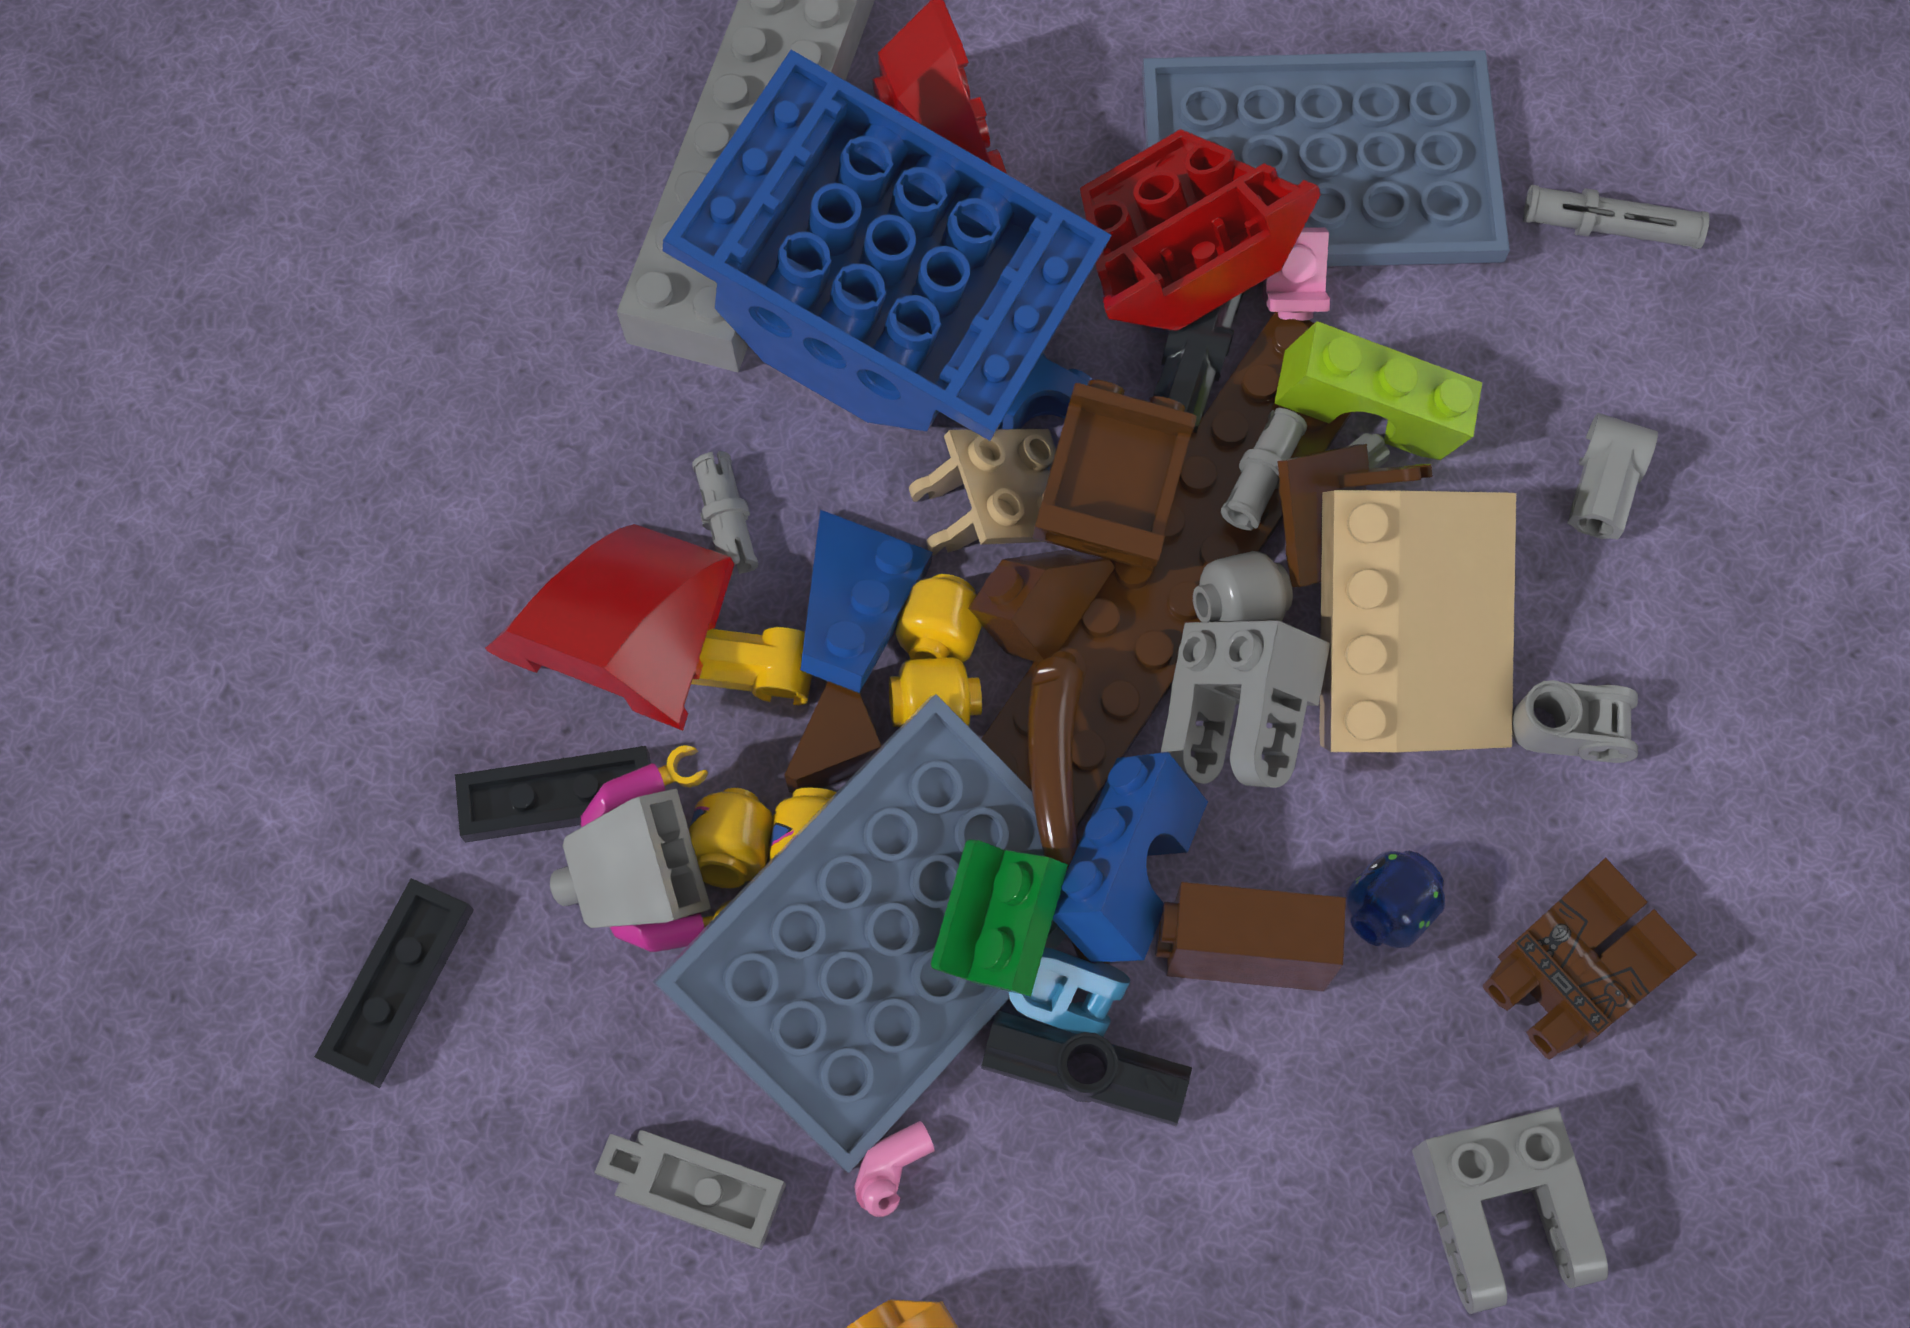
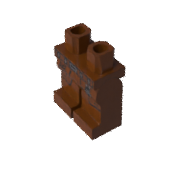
(1569, 978)

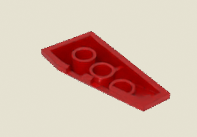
(928, 83)

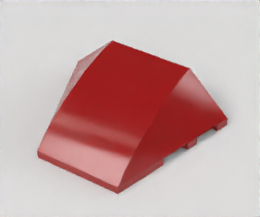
(1190, 229)
(625, 619)

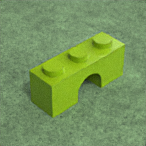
(1341, 373)

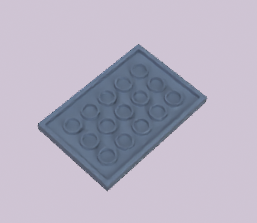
(1386, 136)
(827, 953)

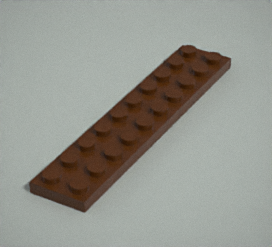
(1138, 617)

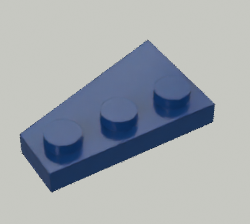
(856, 598)

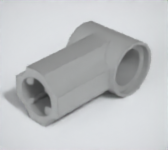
(1610, 474)

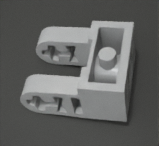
(1266, 671)
(1497, 1160)

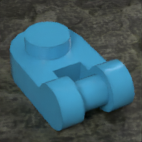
(1056, 985)

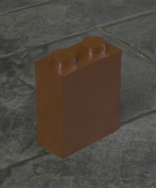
(1252, 936)

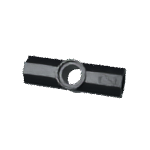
(1196, 357)
(1131, 1078)

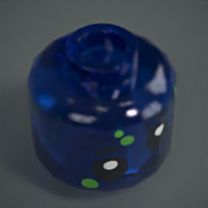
(1396, 899)

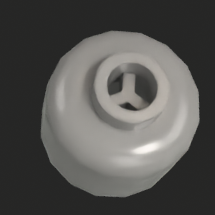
(1243, 589)

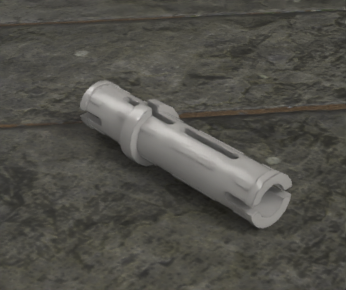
(1549, 207)

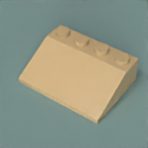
(1417, 620)

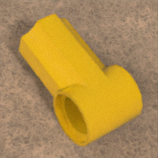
(756, 663)

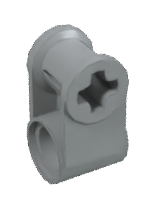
(1588, 721)

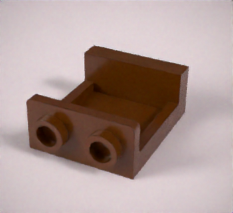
(1115, 474)

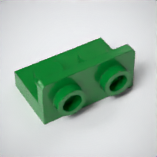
(998, 917)

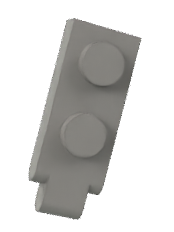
(692, 1186)

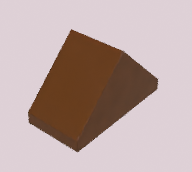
(834, 742)

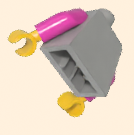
(637, 861)

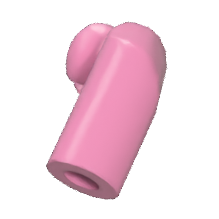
(883, 1165)

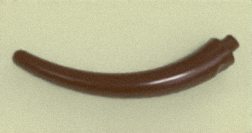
(1050, 751)

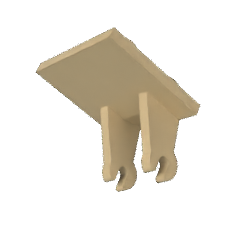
(1002, 482)

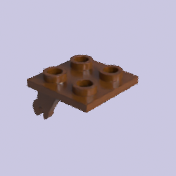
(1301, 491)

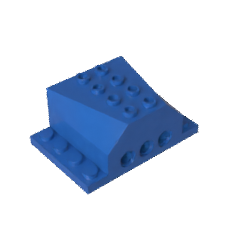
(881, 256)

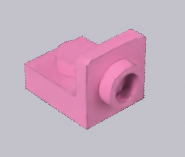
(1301, 283)

